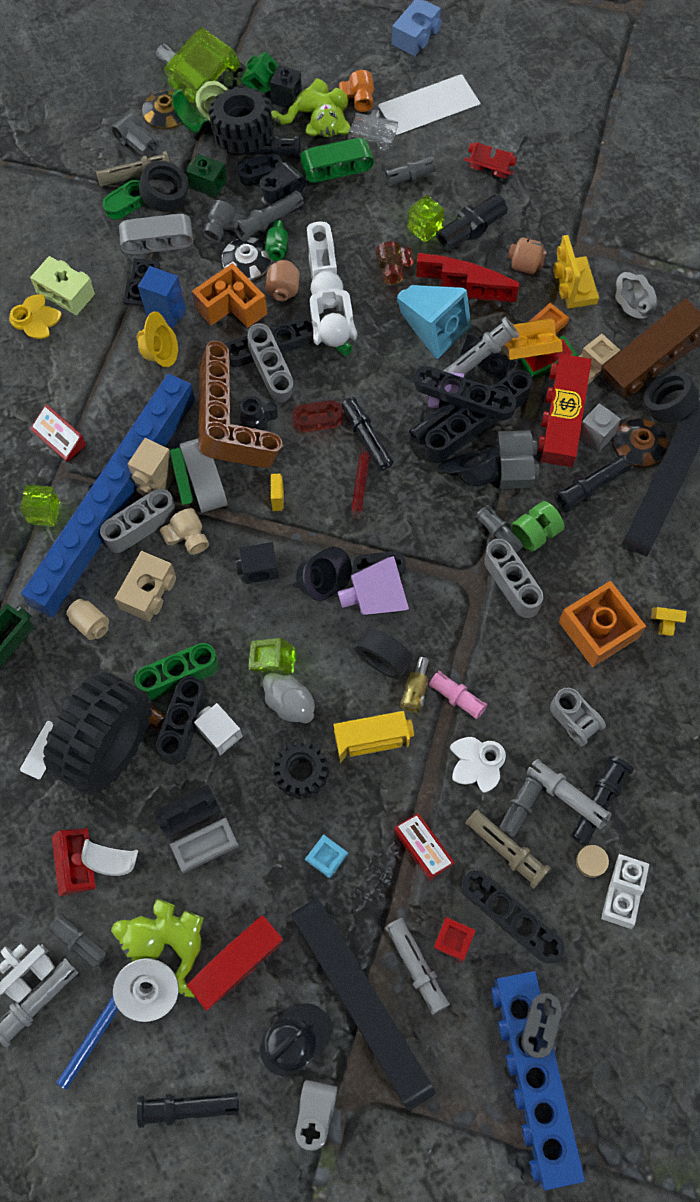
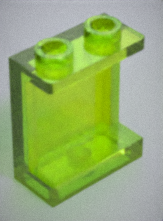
(199, 61)

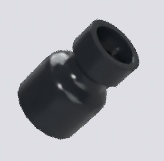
(255, 415)

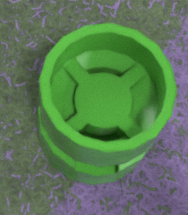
(537, 526)

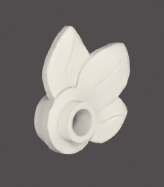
(473, 764)

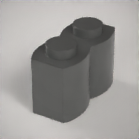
(516, 459)

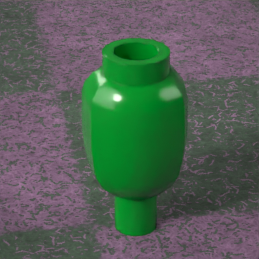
(277, 241)

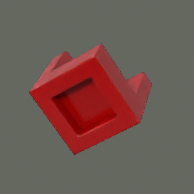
(454, 939)

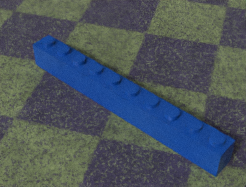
(105, 499)

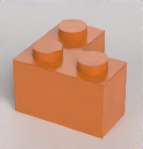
(228, 293)

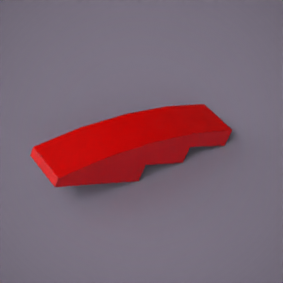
(477, 280)

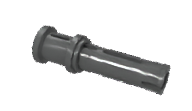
(260, 219)

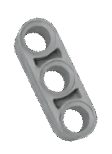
(155, 234)
(265, 351)
(203, 477)
(143, 508)
(512, 565)

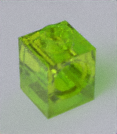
(425, 218)
(40, 505)

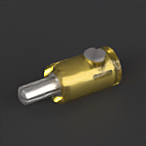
(415, 688)

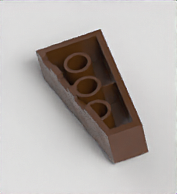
(654, 349)

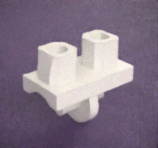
(36, 960)

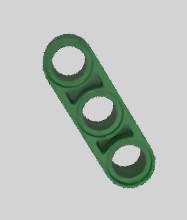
(337, 160)
(186, 659)

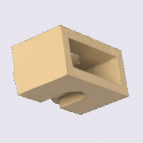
(151, 467)
(145, 571)

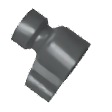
(220, 218)

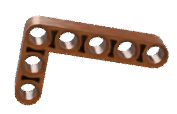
(216, 435)

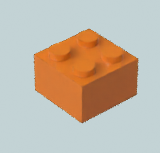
(601, 623)

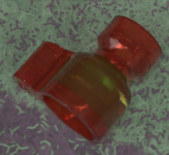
(391, 259)

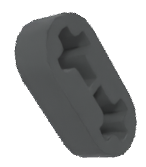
(549, 1027)

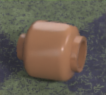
(527, 255)
(282, 280)

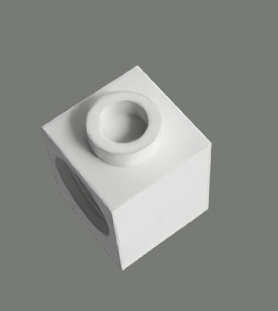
(217, 728)

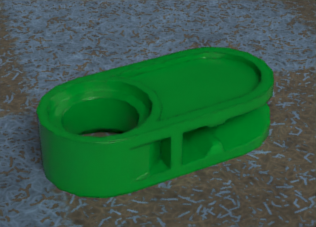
(120, 203)

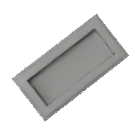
(204, 845)

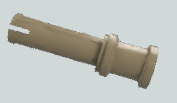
(127, 171)
(478, 822)

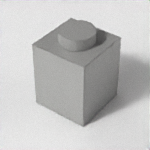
(599, 427)

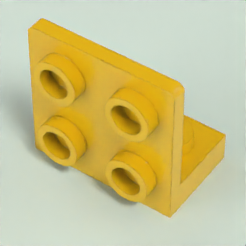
(574, 276)

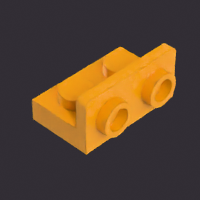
(534, 340)

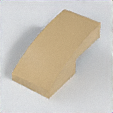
(600, 352)

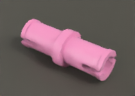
(458, 695)

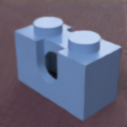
(415, 26)

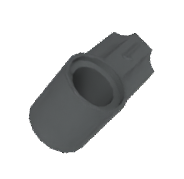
(131, 131)

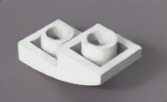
(625, 891)

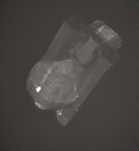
(374, 129)

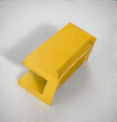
(372, 734)

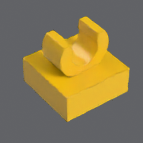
(668, 618)

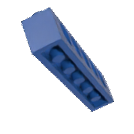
(566, 1166)

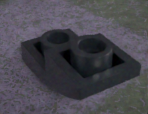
(139, 268)

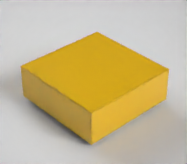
(277, 492)

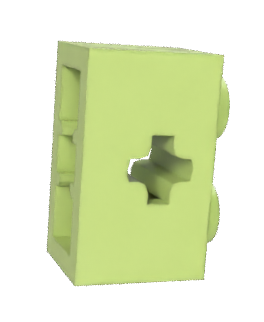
(63, 285)

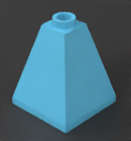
(436, 315)

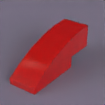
(235, 963)

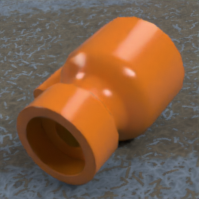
(360, 88)

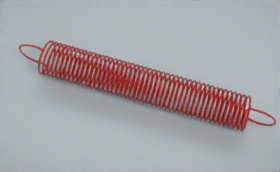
(361, 480)

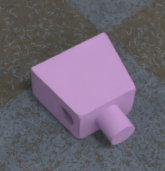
(376, 589)

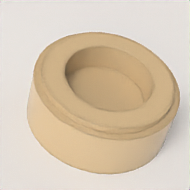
(592, 861)

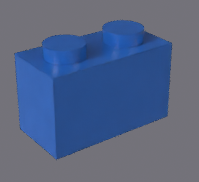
(163, 294)

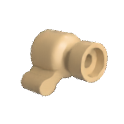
(185, 526)

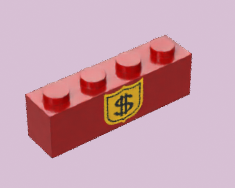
(565, 410)

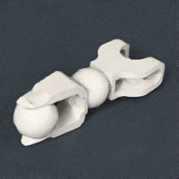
(328, 291)

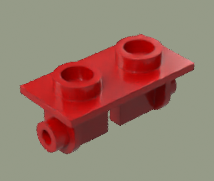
(499, 164)

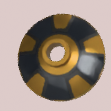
(160, 112)

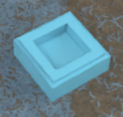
(326, 856)

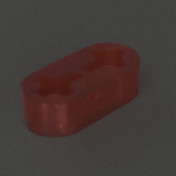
(317, 416)

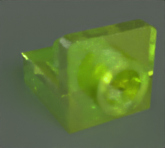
(272, 655)

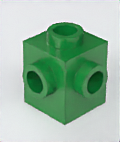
(259, 72)

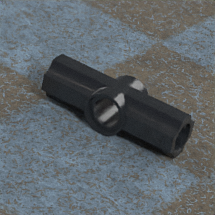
(471, 222)

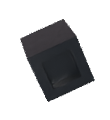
(285, 86)
(257, 563)

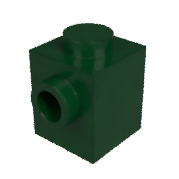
(206, 175)

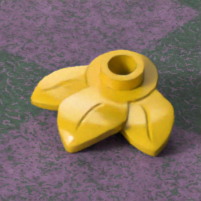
(37, 317)

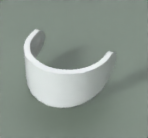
(108, 860)

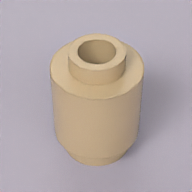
(88, 619)

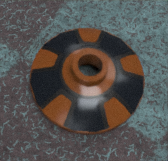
(641, 452)

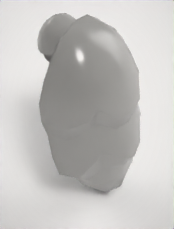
(636, 295)
(288, 698)

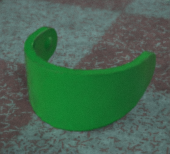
(187, 113)

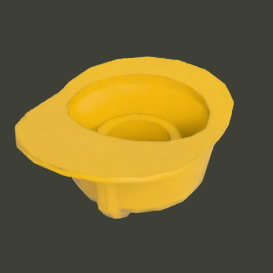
(157, 341)

